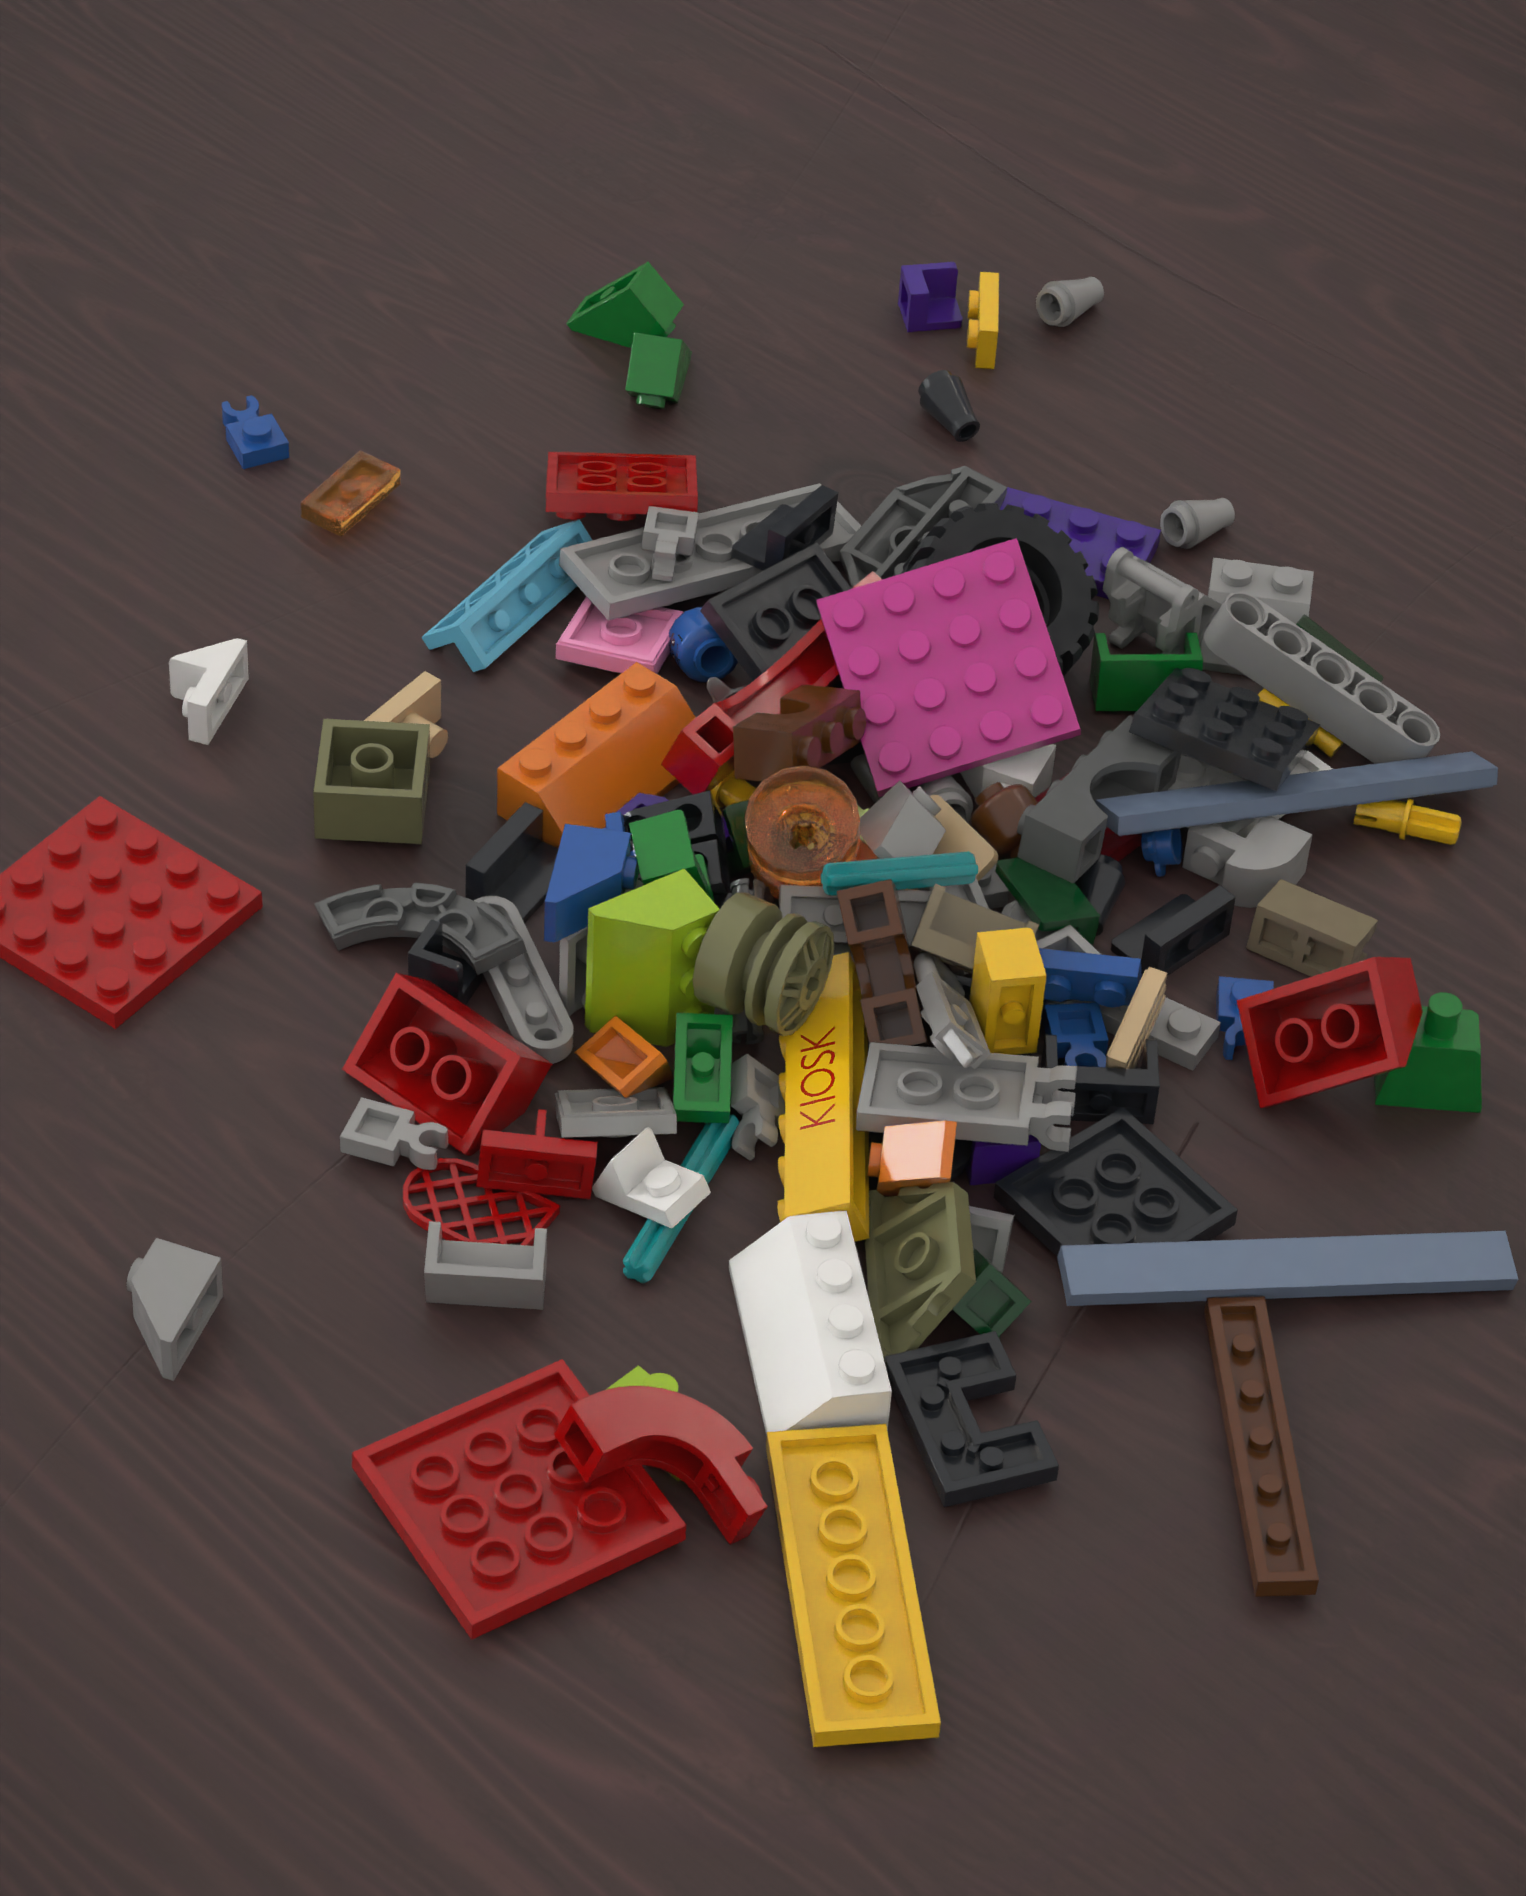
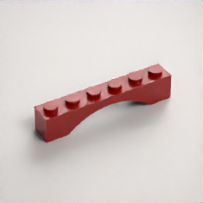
(705, 747)

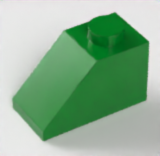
(628, 306)
(657, 369)

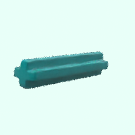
(905, 872)

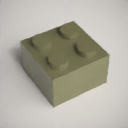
(372, 781)

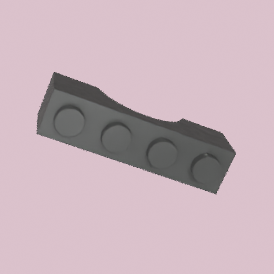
(1067, 826)

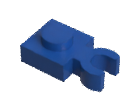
(253, 437)
(1227, 1011)
(1079, 1033)

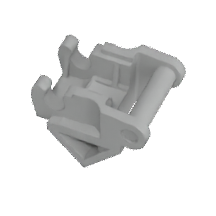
(1153, 603)

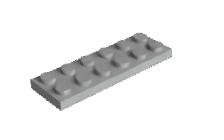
(619, 572)

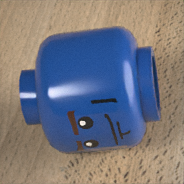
(699, 648)

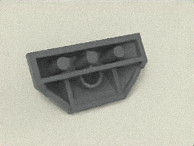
(908, 516)

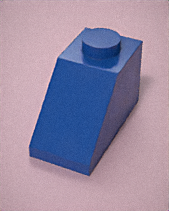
(587, 871)

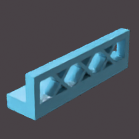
(510, 599)

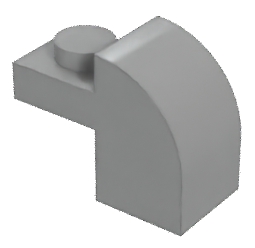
(1249, 864)

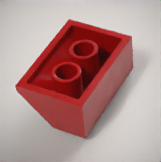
(1331, 1028)
(445, 1062)

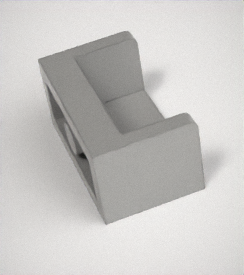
(485, 1271)

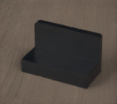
(789, 530)
(514, 863)
(1178, 931)

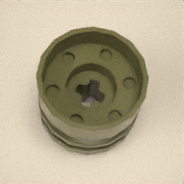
(763, 963)

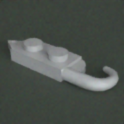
(948, 1012)

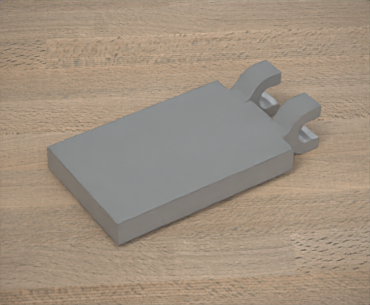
(989, 1103)

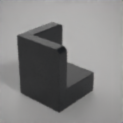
(444, 970)

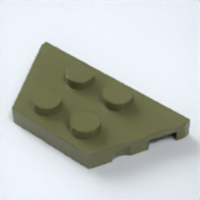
(917, 1261)

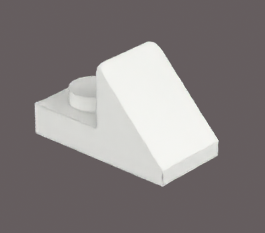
(209, 685)
(649, 1184)

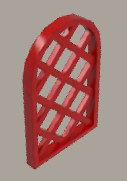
(546, 1208)

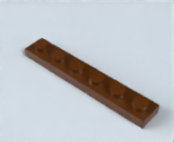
(1261, 1447)

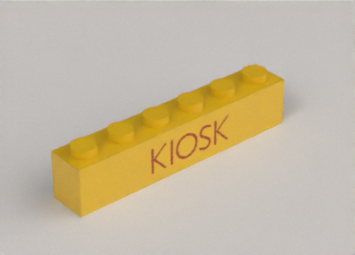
(821, 1093)

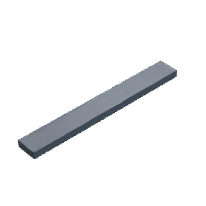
(1297, 793)
(1286, 1267)

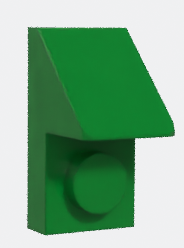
(702, 1067)

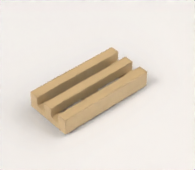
(1138, 1020)

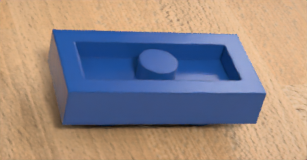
(1090, 977)

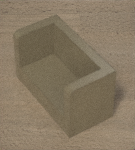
(951, 928)

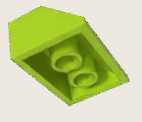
(646, 955)

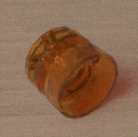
(804, 808)

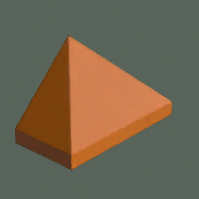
(624, 1059)

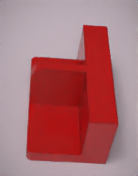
(536, 1162)

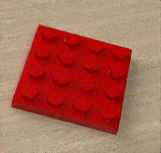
(115, 911)
(502, 1507)

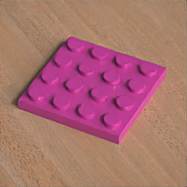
(949, 666)

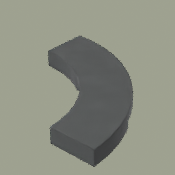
(469, 927)

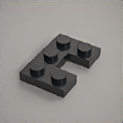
(933, 1397)

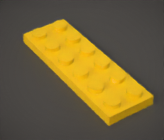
(851, 1586)

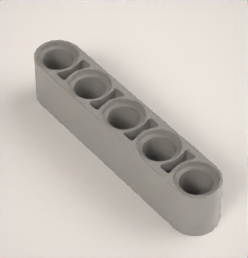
(1319, 681)

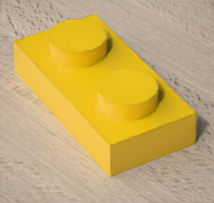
(983, 331)

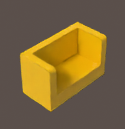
(1008, 990)

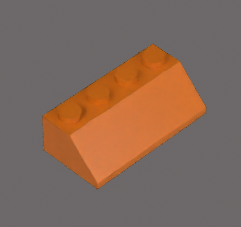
(598, 755)

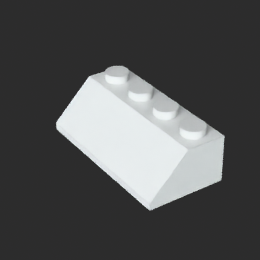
(810, 1326)

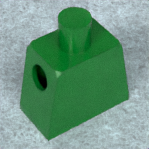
(1442, 1063)

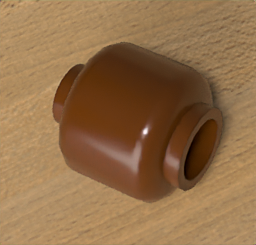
(999, 817)

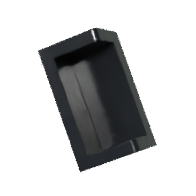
(1106, 1090)

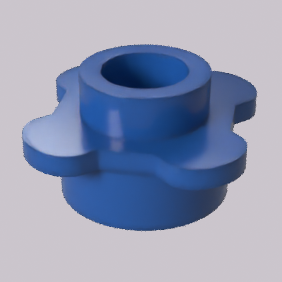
(1163, 848)

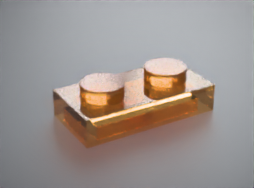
(350, 493)

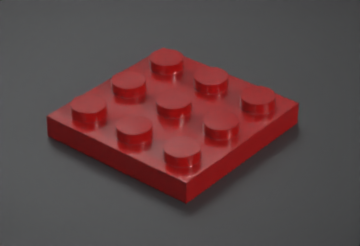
(619, 484)

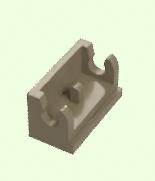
(1308, 930)

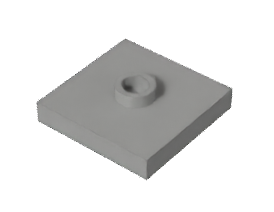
(613, 1116)

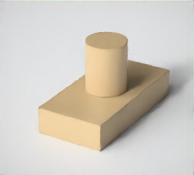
(417, 704)

